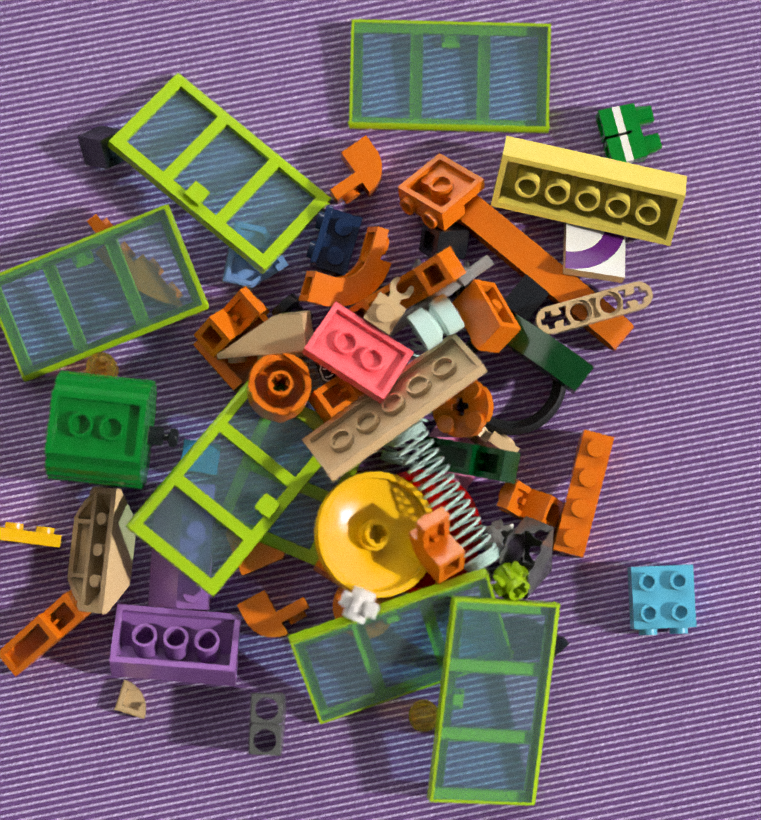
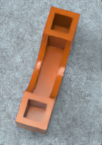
(425, 279)
(582, 494)

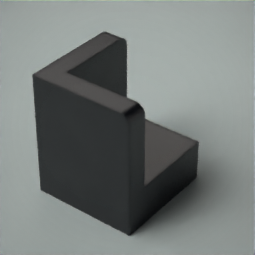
(95, 148)
(437, 240)
(526, 298)

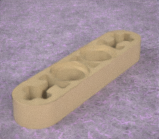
(592, 304)

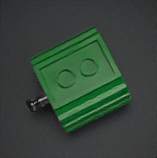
(103, 430)

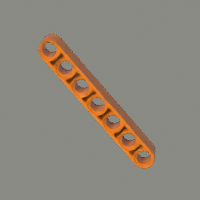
(529, 258)

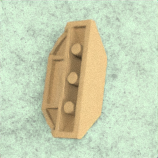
(101, 551)

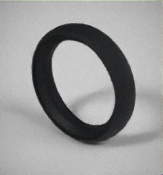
(528, 424)

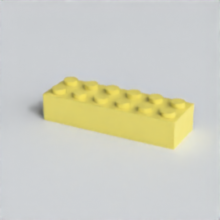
(589, 191)

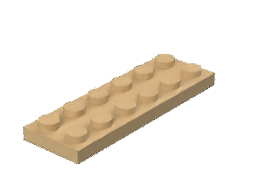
(417, 392)

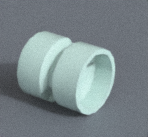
(433, 323)

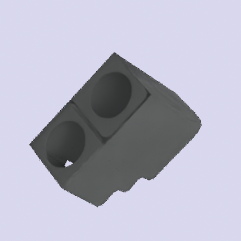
(518, 548)
(273, 724)

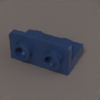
(335, 241)

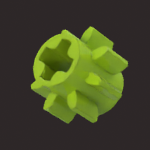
(511, 581)

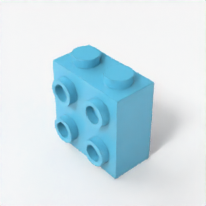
(661, 598)

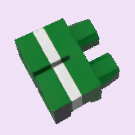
(622, 133)

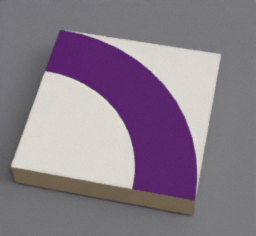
(593, 253)

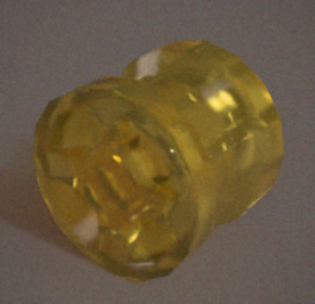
(99, 358)
(425, 712)

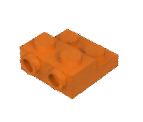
(439, 192)

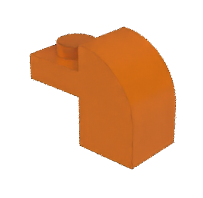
(366, 171)
(230, 322)
(524, 501)
(436, 547)
(265, 619)

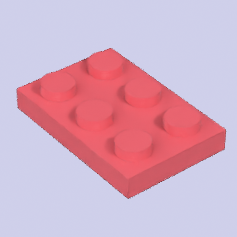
(357, 352)

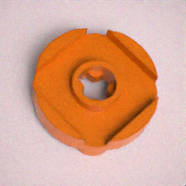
(474, 418)

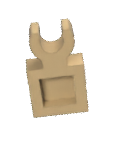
(386, 310)
(494, 440)

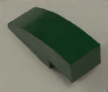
(549, 356)
(475, 460)

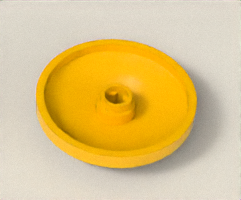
(366, 530)

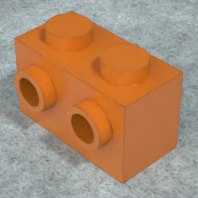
(486, 316)

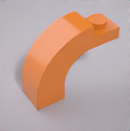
(358, 282)

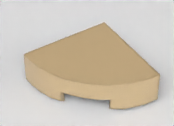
(131, 700)

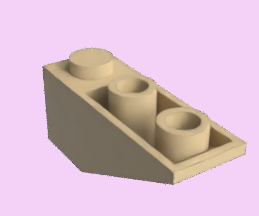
(278, 334)

